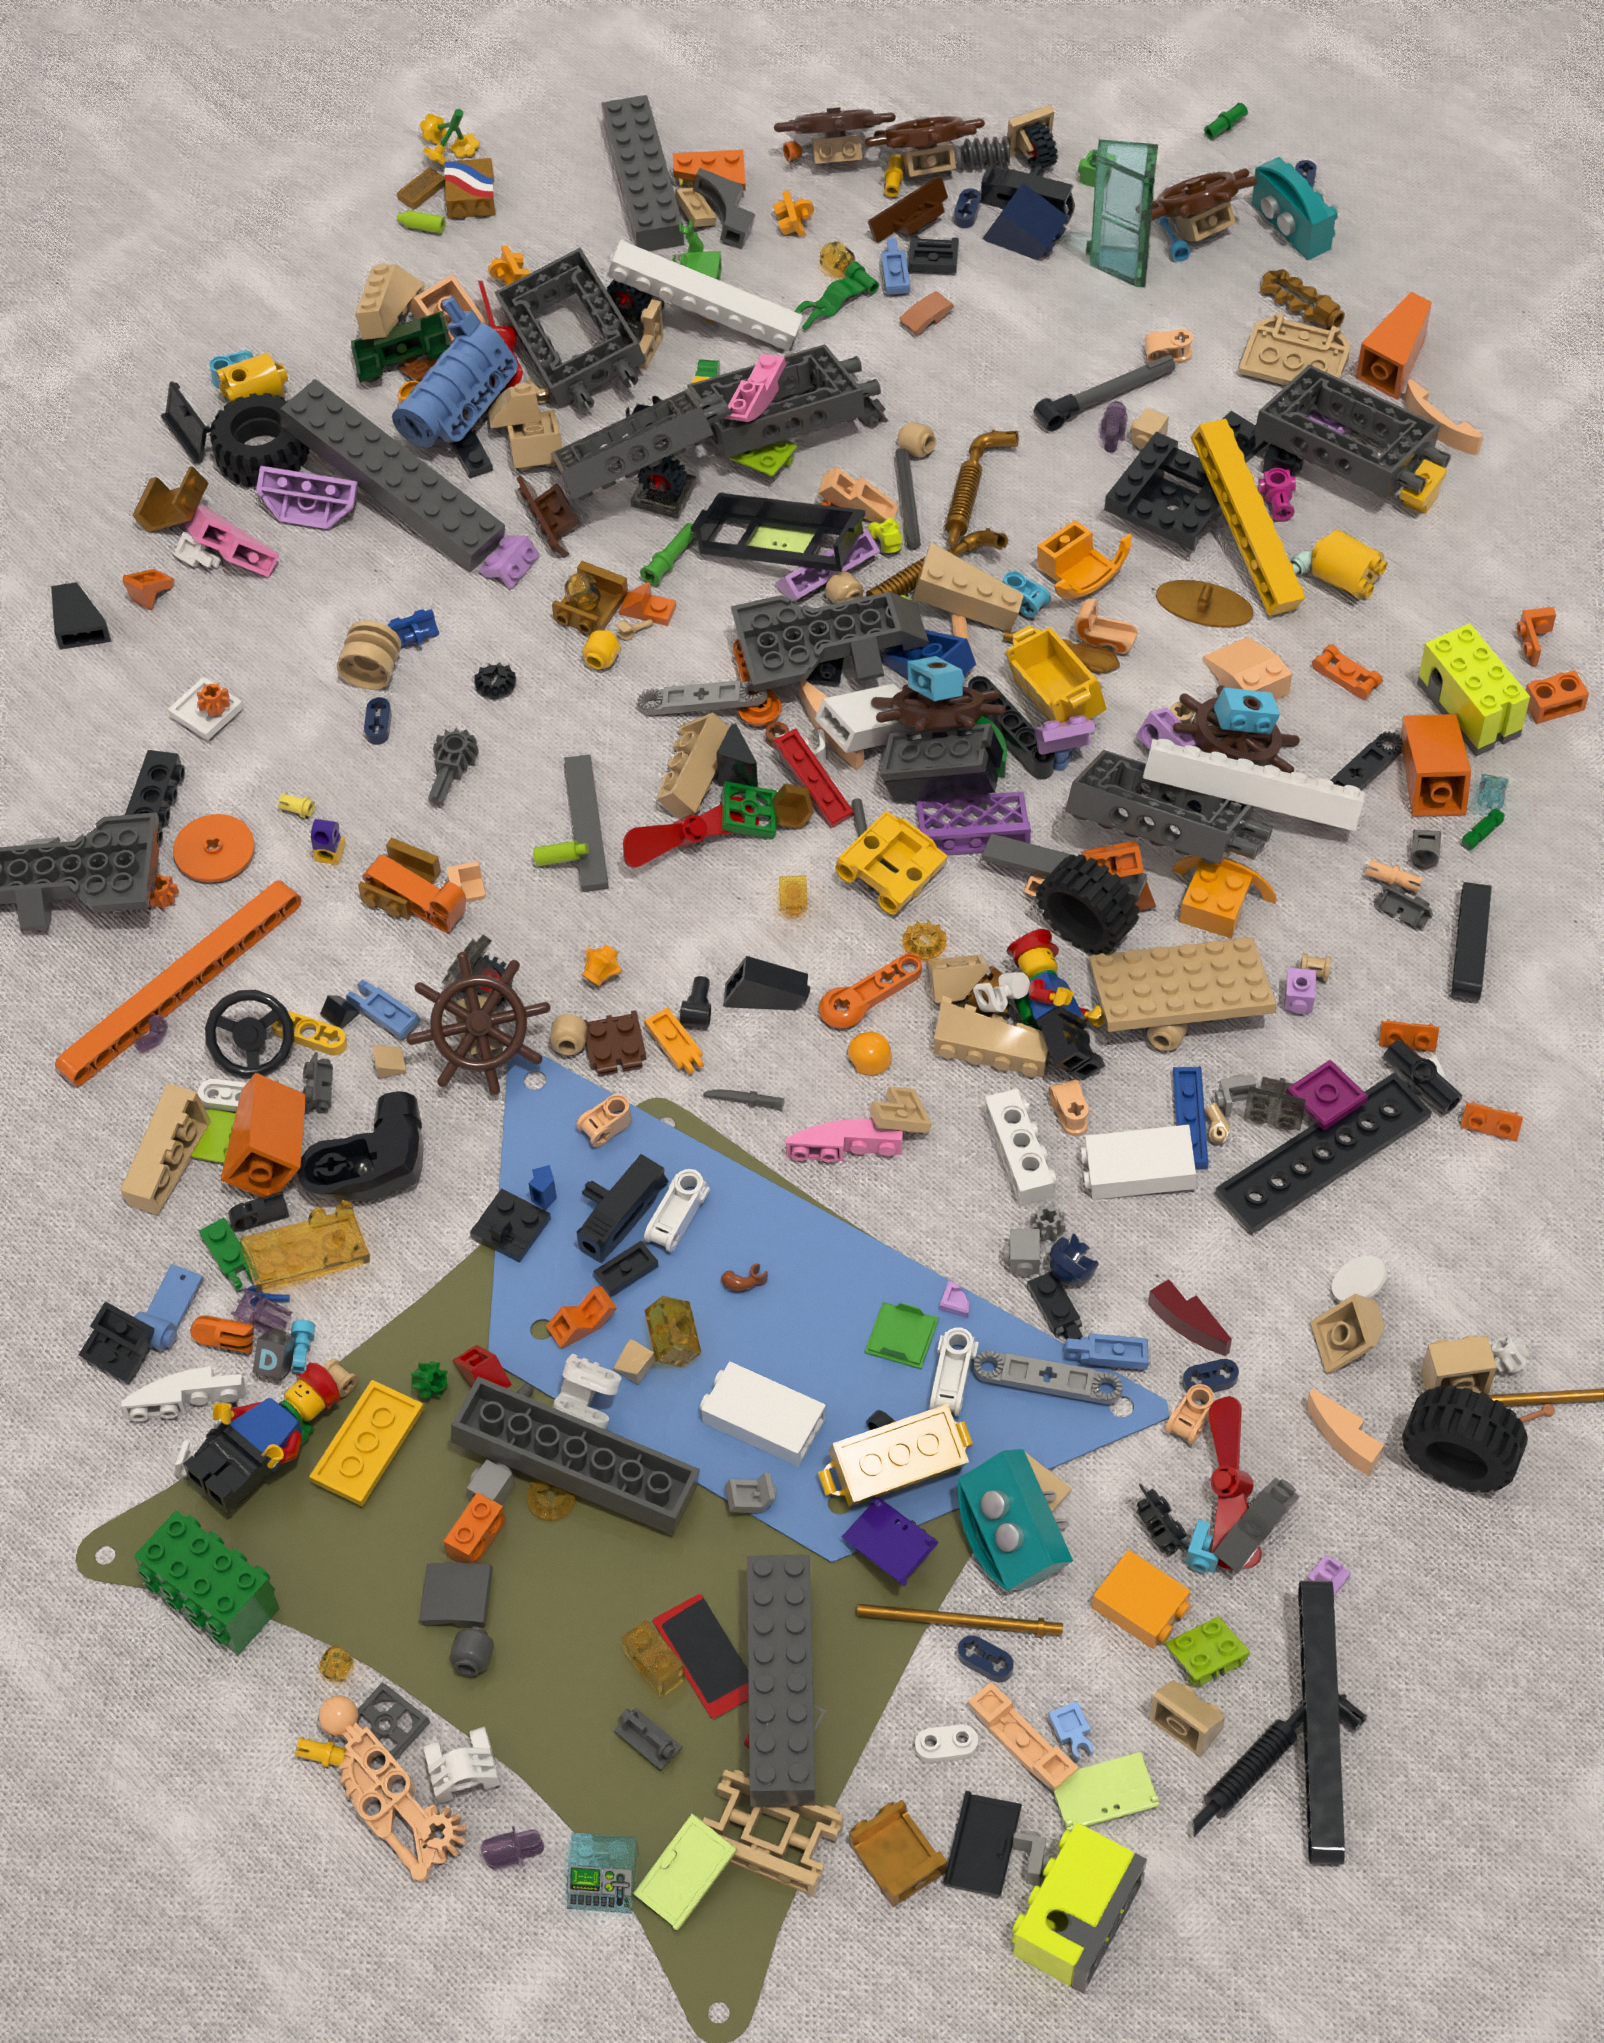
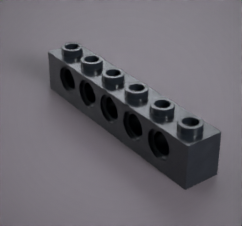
(157, 787)

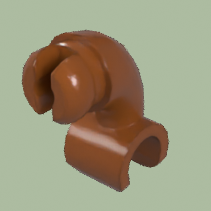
(738, 1283)

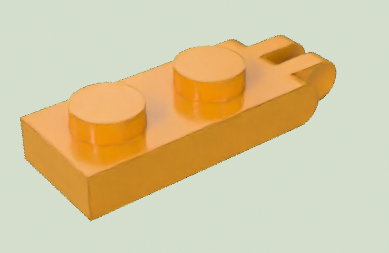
(674, 1040)

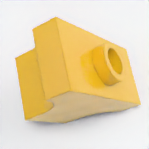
(1422, 502)

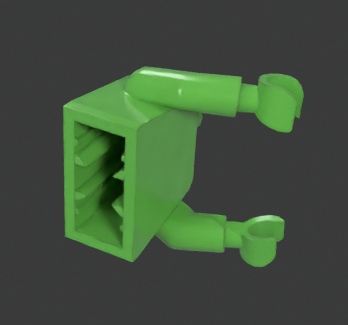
(695, 259)

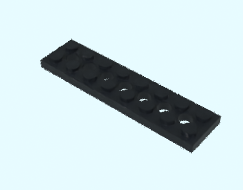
(1322, 1169)

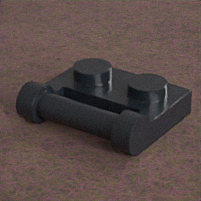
(933, 255)

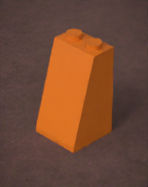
(1394, 346)
(1435, 765)
(265, 1137)

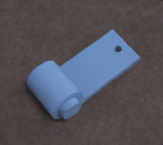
(170, 1305)

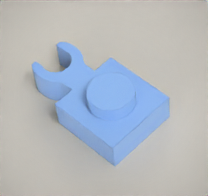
(1071, 1727)

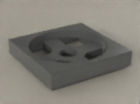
(386, 1694)

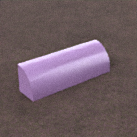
(807, 579)

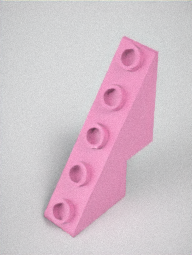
(231, 541)

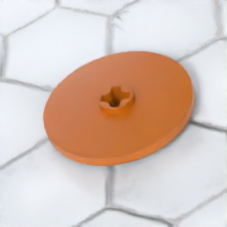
(213, 865)

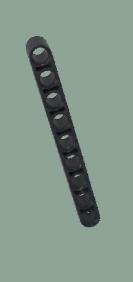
(1321, 1723)

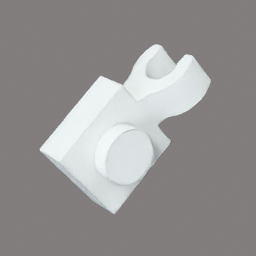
(194, 552)

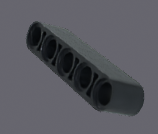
(1017, 733)
(1471, 941)

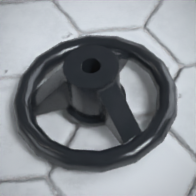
(249, 1033)

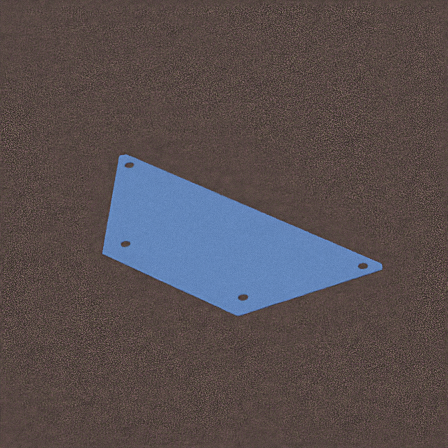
(796, 1329)

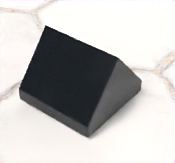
(338, 1011)

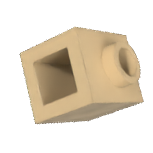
(1146, 426)

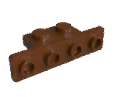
(911, 212)
(553, 511)

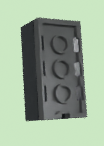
(941, 763)

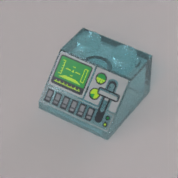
(602, 1872)

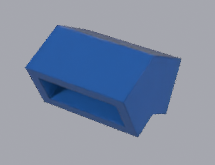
(542, 1187)

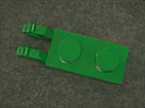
(226, 1251)

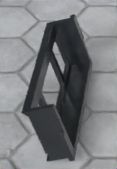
(779, 514)

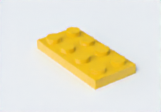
(366, 1443)

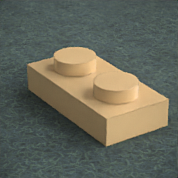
(695, 207)

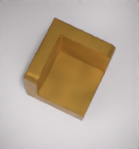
(792, 806)

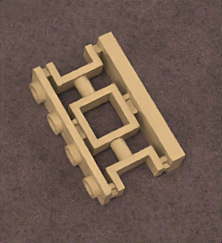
(765, 1857)

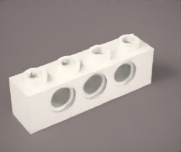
(1027, 1185)

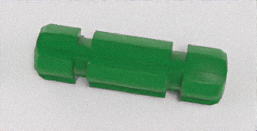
(1482, 829)

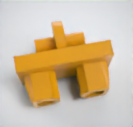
(794, 211)
(508, 266)

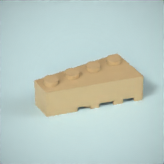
(966, 590)
(165, 1149)

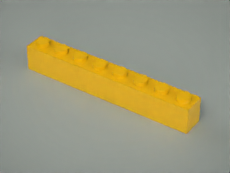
(1247, 517)

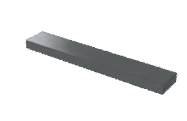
(586, 822)
(1041, 860)

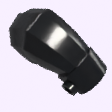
(369, 1163)

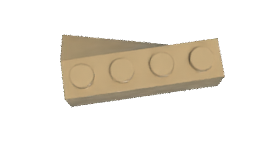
(384, 299)
(692, 765)
(989, 1040)

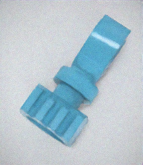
(304, 1332)

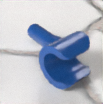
(272, 1297)

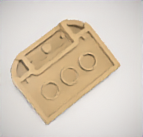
(1285, 348)

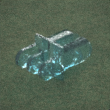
(1492, 790)

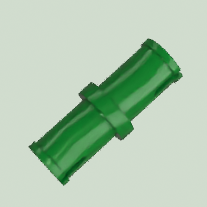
(1225, 121)

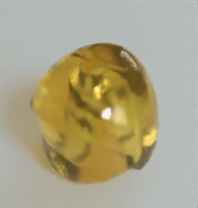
(335, 1664)

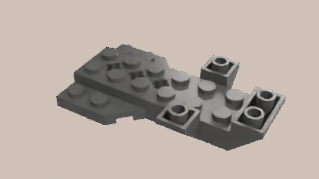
(788, 641)
(105, 869)

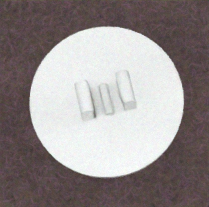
(1359, 1276)

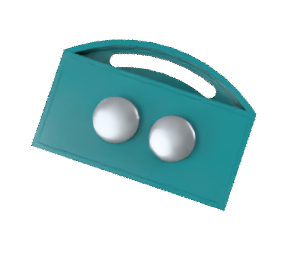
(1294, 207)
(1014, 1520)

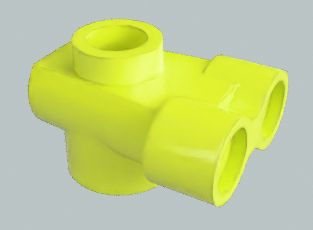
(888, 534)

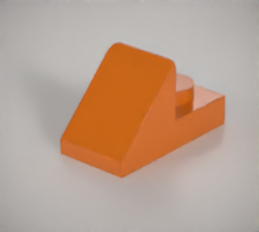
(145, 584)
(644, 606)

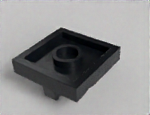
(1244, 435)
(510, 1225)

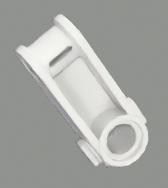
(677, 1209)
(953, 1369)

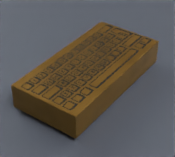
(421, 188)

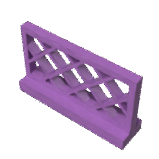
(973, 836)

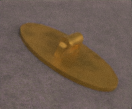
(1204, 603)

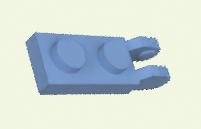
(384, 1009)

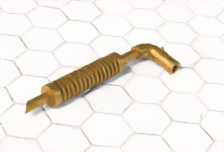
(969, 480)
(906, 579)

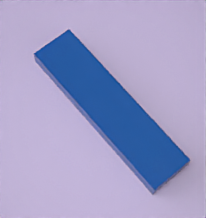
(1190, 1110)

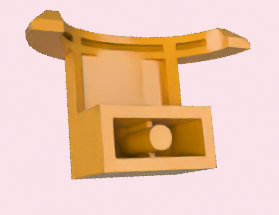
(1074, 562)
(1218, 893)

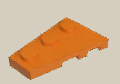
(723, 163)

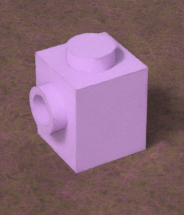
(1300, 990)

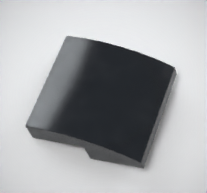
(117, 1342)

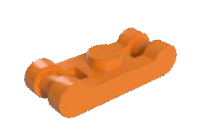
(1346, 672)

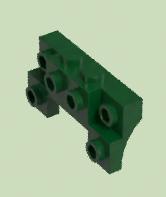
(403, 342)

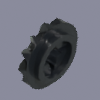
(501, 686)

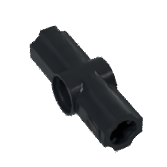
(1411, 1065)

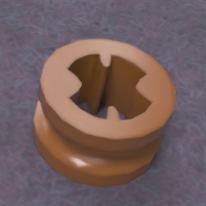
(775, 727)

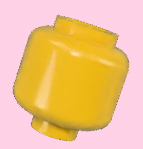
(601, 649)

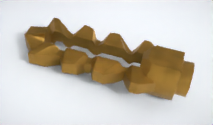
(1325, 312)

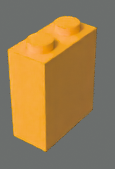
(1142, 1600)

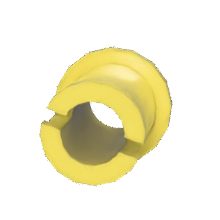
(302, 806)

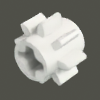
(1509, 1354)

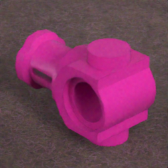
(1277, 489)

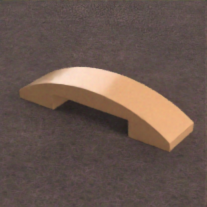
(1459, 437)
(1021, 1738)

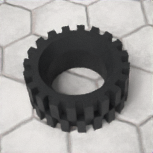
(1087, 904)

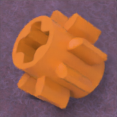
(213, 699)
(164, 892)

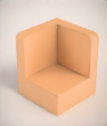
(469, 879)

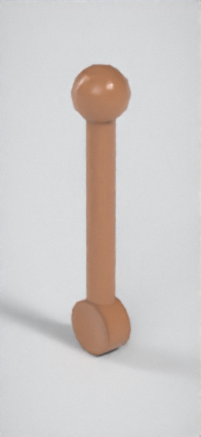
(1547, 1410)

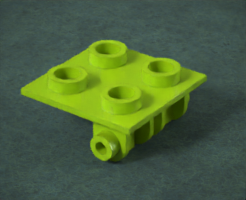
(768, 458)
(216, 1138)
(1208, 1650)

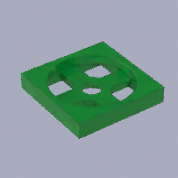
(750, 793)

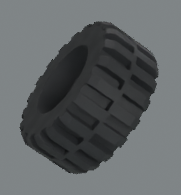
(248, 419)
(1465, 1439)

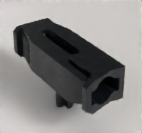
(1001, 184)
(620, 1207)

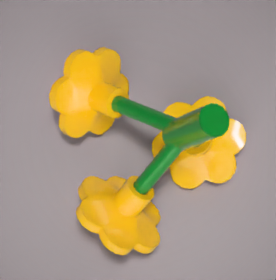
(435, 129)

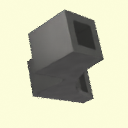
(725, 197)
(1257, 1523)

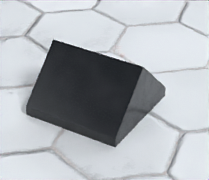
(735, 760)

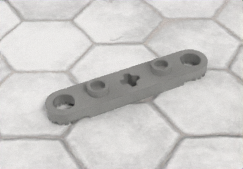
(686, 697)
(1066, 1379)

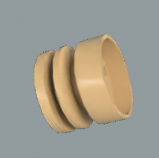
(369, 655)

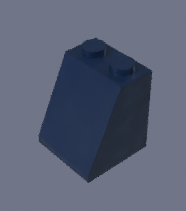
(1027, 225)

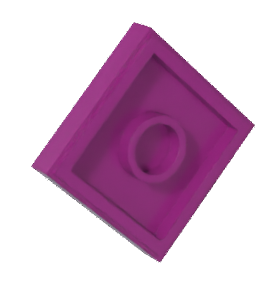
(1328, 1094)

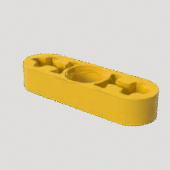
(316, 1041)

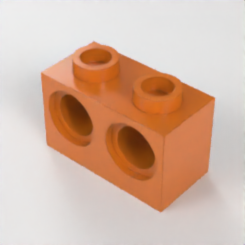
(1556, 696)
(1120, 858)
(475, 1530)

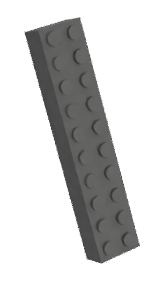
(392, 475)

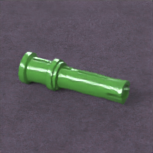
(663, 561)

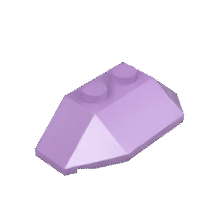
(306, 497)

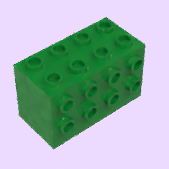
(207, 1581)

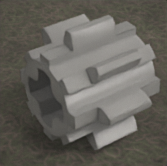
(1048, 1221)

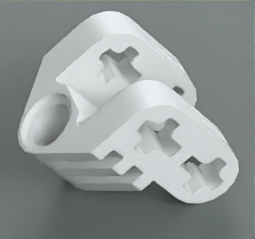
(579, 1386)
(462, 1766)

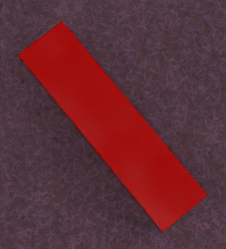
(813, 776)

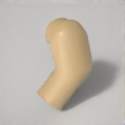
(1219, 1125)

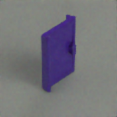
(889, 1545)

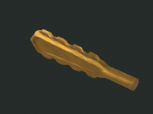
(1096, 659)

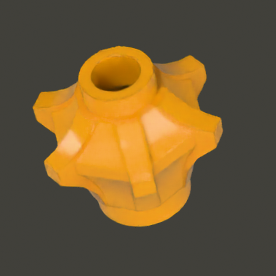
(601, 964)

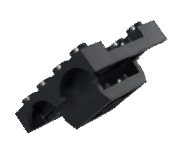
(1145, 494)

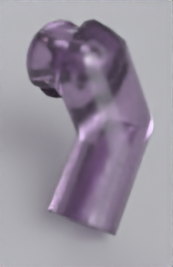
(155, 1036)

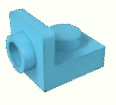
(1198, 1554)

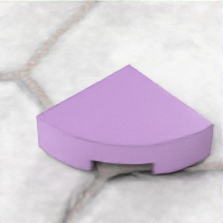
(954, 1300)

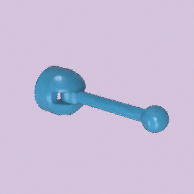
(1181, 246)

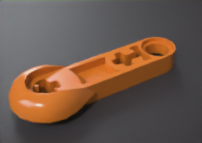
(771, 706)
(867, 992)

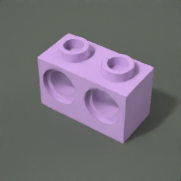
(1160, 726)

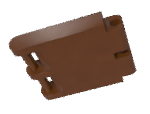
(615, 1043)

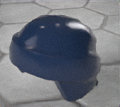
(1069, 1263)

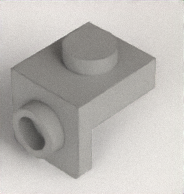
(1233, 1090)
(750, 1495)
(1035, 1844)

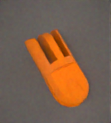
(223, 1333)

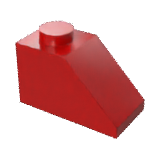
(481, 1363)

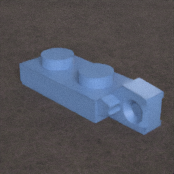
(895, 269)
(1109, 1351)

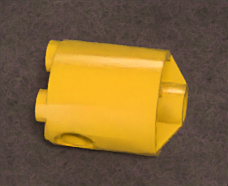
(252, 376)
(1347, 564)

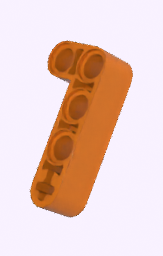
(434, 905)

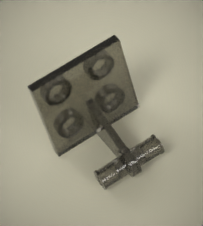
(1274, 1107)

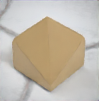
(635, 1361)

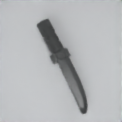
(751, 1098)

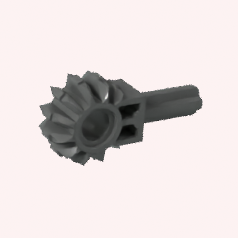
(452, 757)

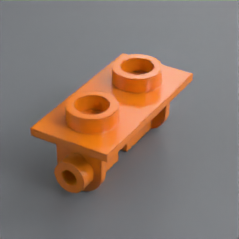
(1414, 1035)
(1491, 1121)

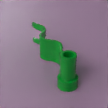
(838, 291)

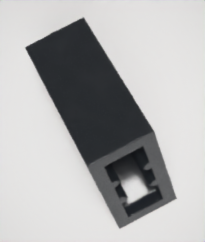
(76, 618)
(765, 986)

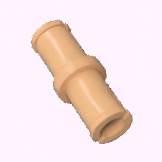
(1393, 875)

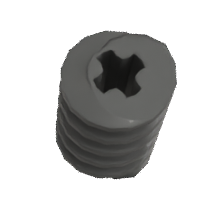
(985, 152)

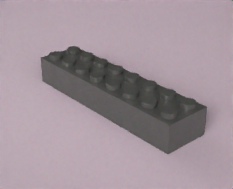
(642, 173)
(575, 1455)
(780, 1681)

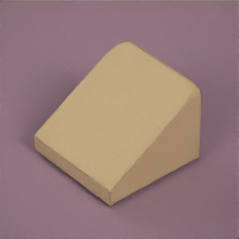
(388, 1060)

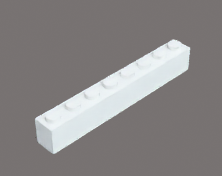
(704, 295)
(1254, 784)

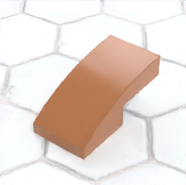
(925, 311)

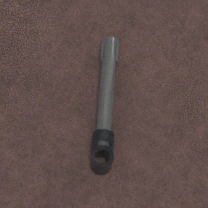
(1054, 413)

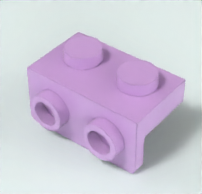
(510, 559)
(1064, 735)

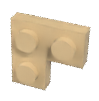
(652, 332)
(902, 1112)

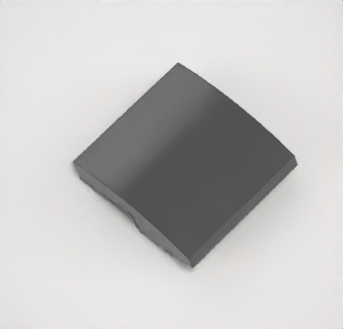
(456, 1594)

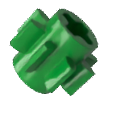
(429, 1379)

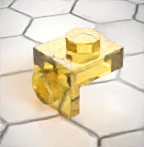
(793, 894)

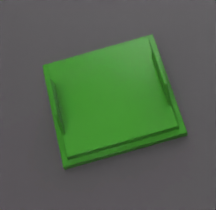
(902, 1334)

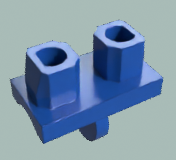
(415, 627)

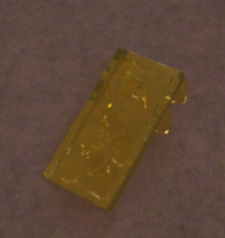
(305, 1248)

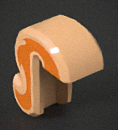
(1103, 631)

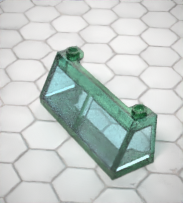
(1123, 209)

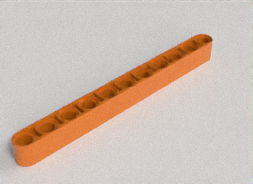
(178, 982)

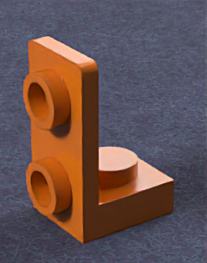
(1534, 622)

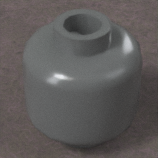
(471, 1651)

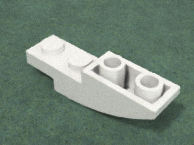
(172, 1393)

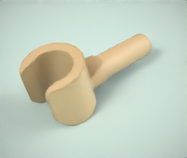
(542, 393)
(628, 631)

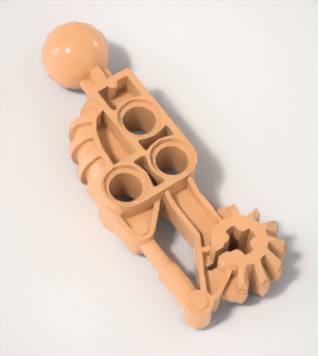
(364, 1785)

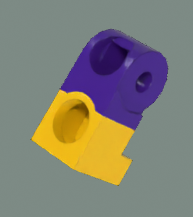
(326, 837)

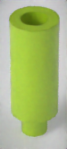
(422, 221)
(559, 852)

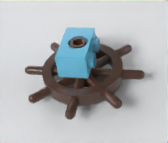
(936, 698)
(1241, 722)

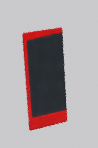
(707, 1655)

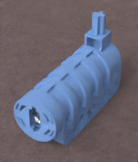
(455, 382)

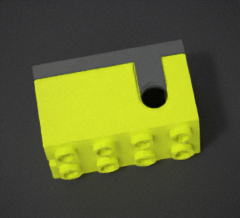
(1473, 683)
(1083, 1898)

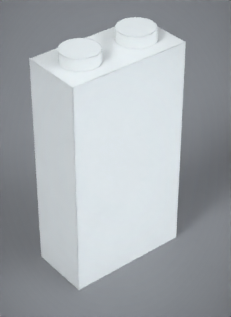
(853, 721)
(1139, 1162)
(763, 1413)

